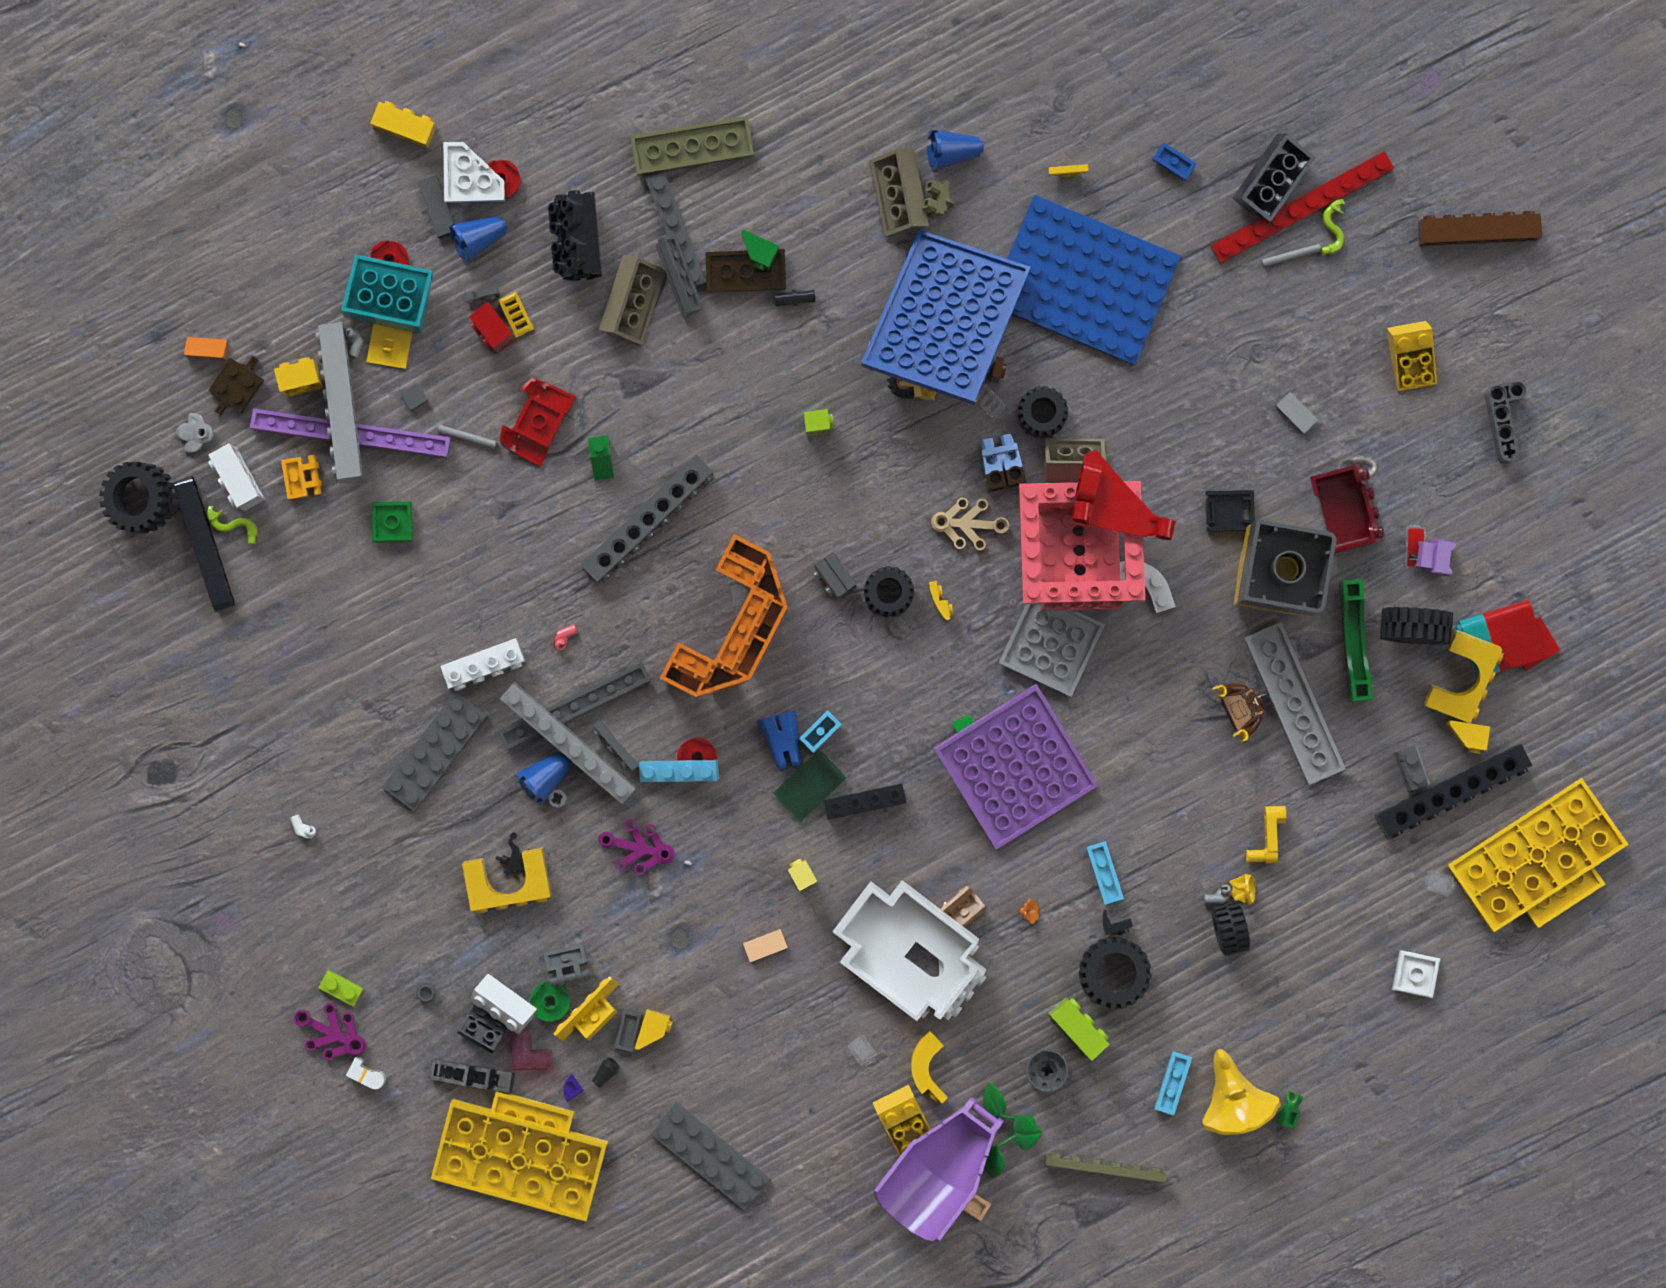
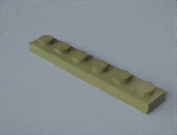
(1113, 1168)

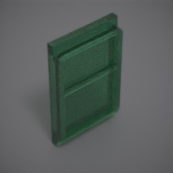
(809, 785)

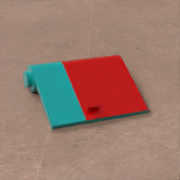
(1512, 629)

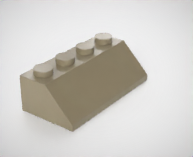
(899, 192)
(632, 299)

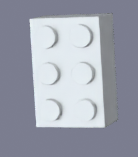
(235, 477)

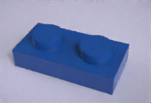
(1174, 161)

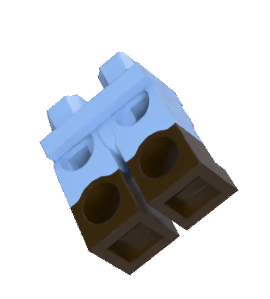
(1001, 457)

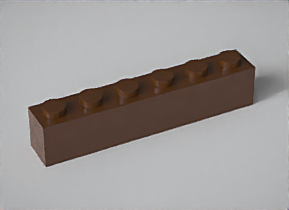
(1479, 229)

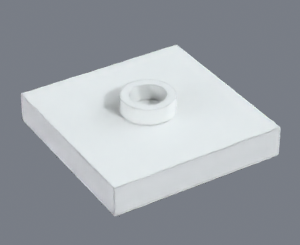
(1416, 974)

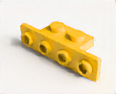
(591, 1014)

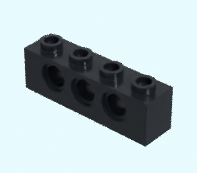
(865, 801)

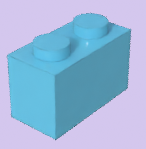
(820, 731)

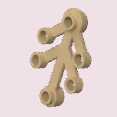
(966, 523)

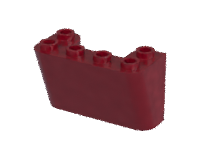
(1348, 507)

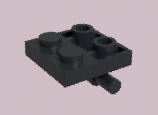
(482, 1029)

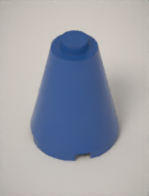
(952, 148)
(476, 235)
(544, 776)

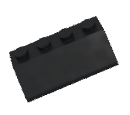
(1274, 177)

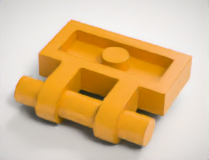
(295, 477)

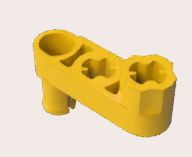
(1272, 816)

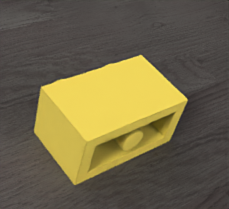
(802, 874)

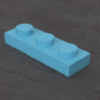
(1104, 873)
(1173, 1083)

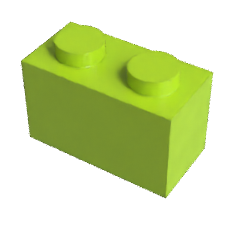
(818, 422)

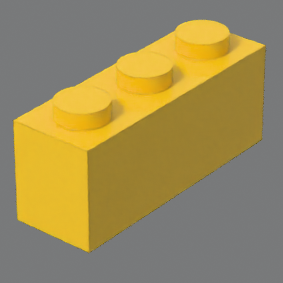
(403, 124)

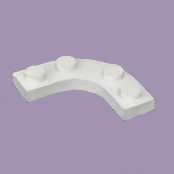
(1156, 587)

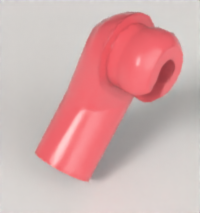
(562, 637)

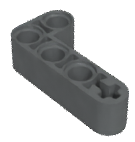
(1506, 424)

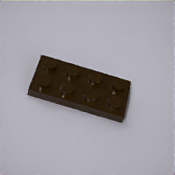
(735, 273)

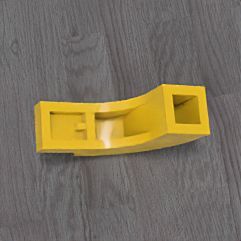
(920, 1060)

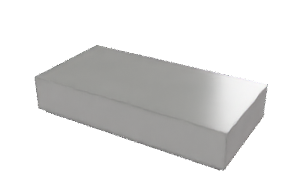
(1296, 413)

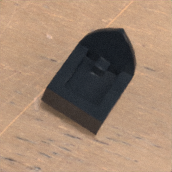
(1120, 927)

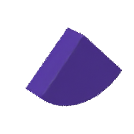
(572, 1088)

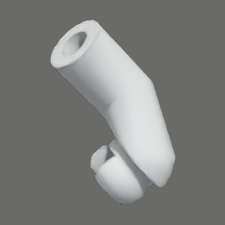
(302, 829)

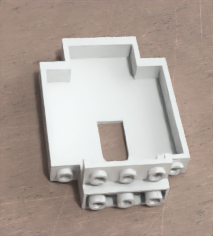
(883, 931)

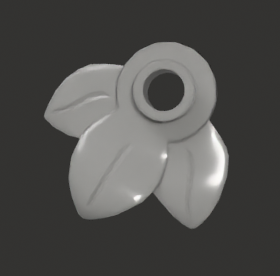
(192, 432)

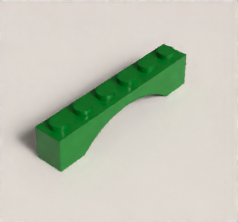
(1354, 641)

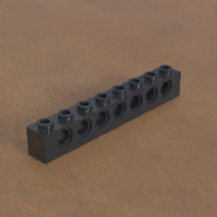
(1515, 755)

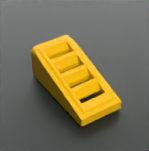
(514, 296)

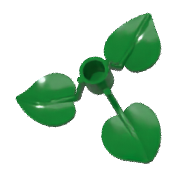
(1024, 1127)

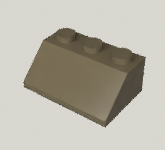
(1065, 457)

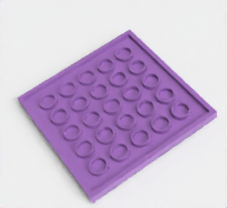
(1015, 766)

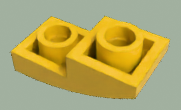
(942, 607)

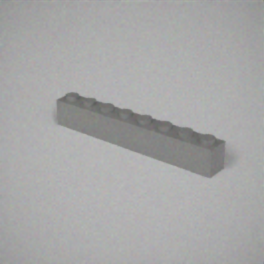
(340, 403)
(568, 743)

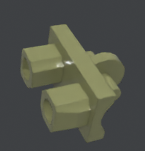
(940, 199)

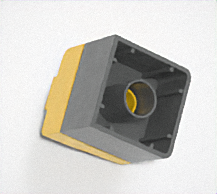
(1284, 568)

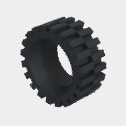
(159, 497)
(1416, 625)
(1093, 957)

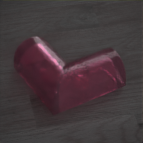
(524, 1057)

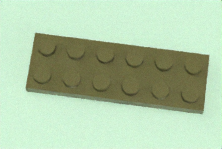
(692, 145)

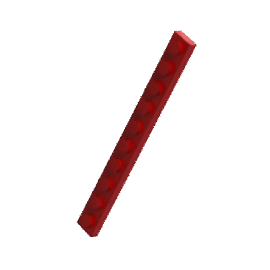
(1303, 207)

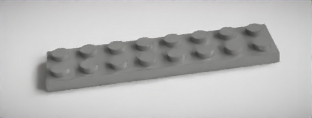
(1294, 703)

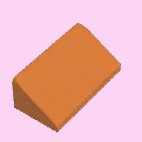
(206, 348)

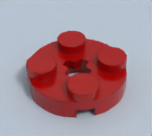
(511, 174)
(390, 249)
(696, 745)

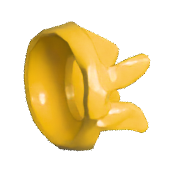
(1243, 889)

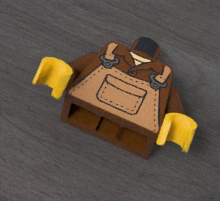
(1242, 707)

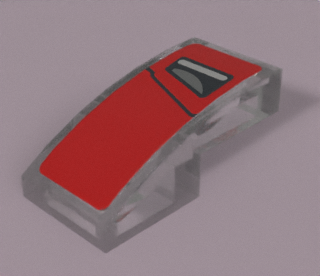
(1413, 535)

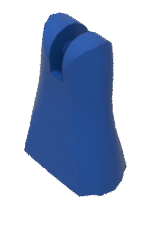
(782, 738)

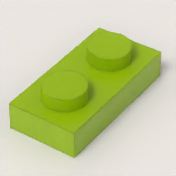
(341, 988)

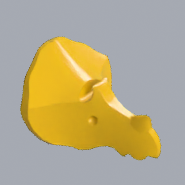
(1235, 1102)

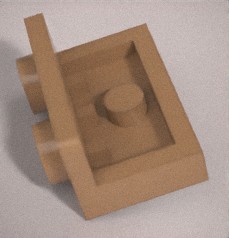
(964, 906)

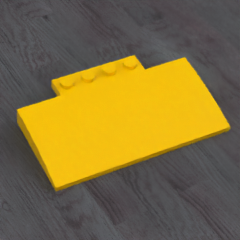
(1540, 860)
(520, 1154)

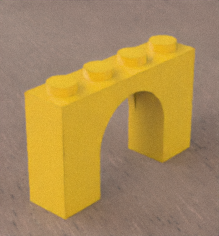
(1465, 704)
(483, 896)

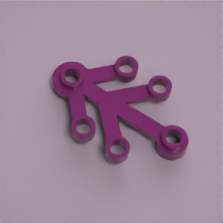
(639, 848)
(333, 1033)

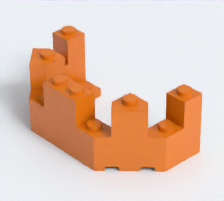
(749, 635)

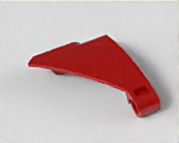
(1110, 504)

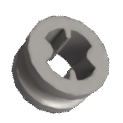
(563, 800)

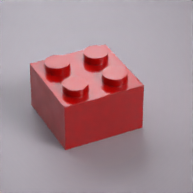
(490, 325)

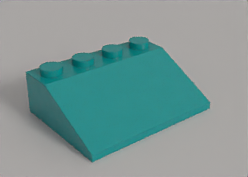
(387, 294)

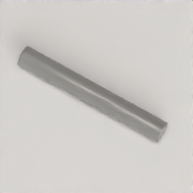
(1291, 255)
(467, 436)

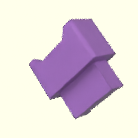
(1435, 557)

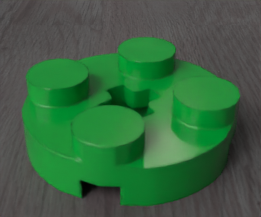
(552, 1012)

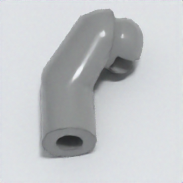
(356, 341)
(1220, 896)

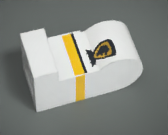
(365, 1075)

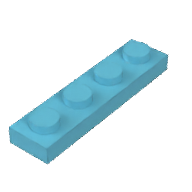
(678, 771)

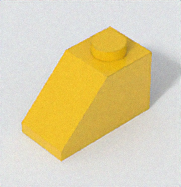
(1470, 735)
(653, 1028)

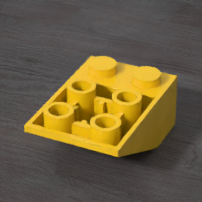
(1412, 355)
(901, 1118)

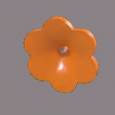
(1030, 911)

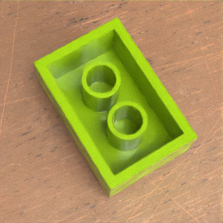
(1079, 1028)

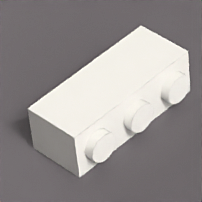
(503, 1004)

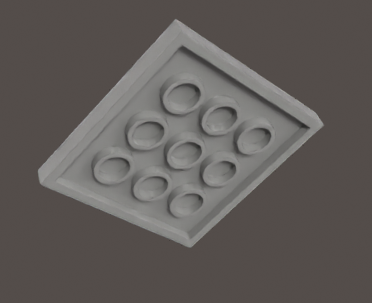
(1052, 646)

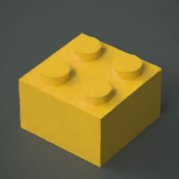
(298, 377)

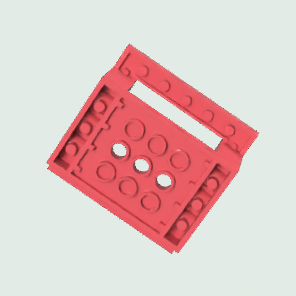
(1050, 558)

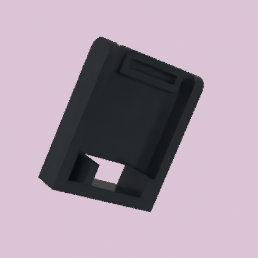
(1226, 510)

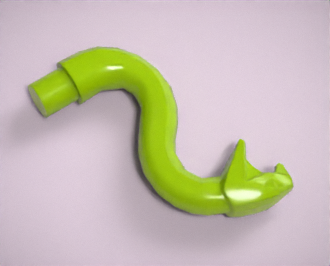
(1336, 246)
(250, 525)

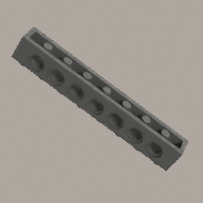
(679, 480)

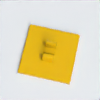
(389, 346)

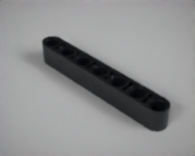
(204, 544)

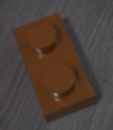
(998, 370)

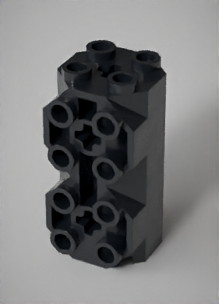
(576, 226)

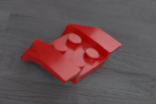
(537, 421)

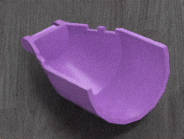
(938, 1173)

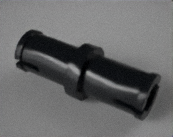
(794, 297)

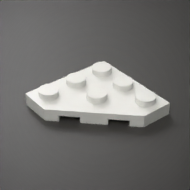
(469, 177)

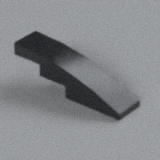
(472, 1075)

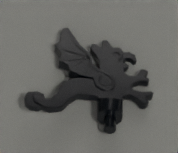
(513, 862)

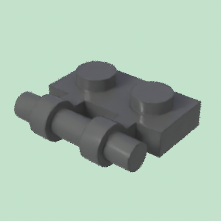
(566, 959)

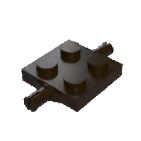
(236, 385)

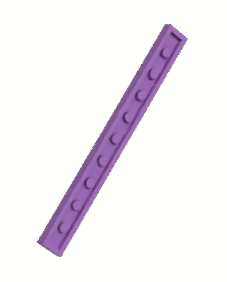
(368, 435)

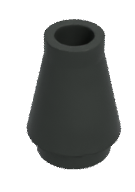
(606, 1071)

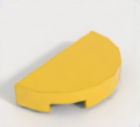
(1069, 171)

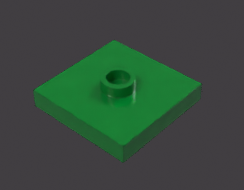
(392, 522)

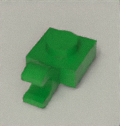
(1289, 1113)

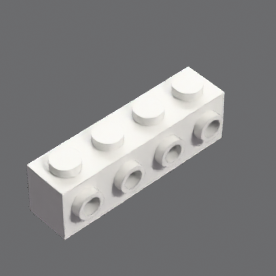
(482, 664)

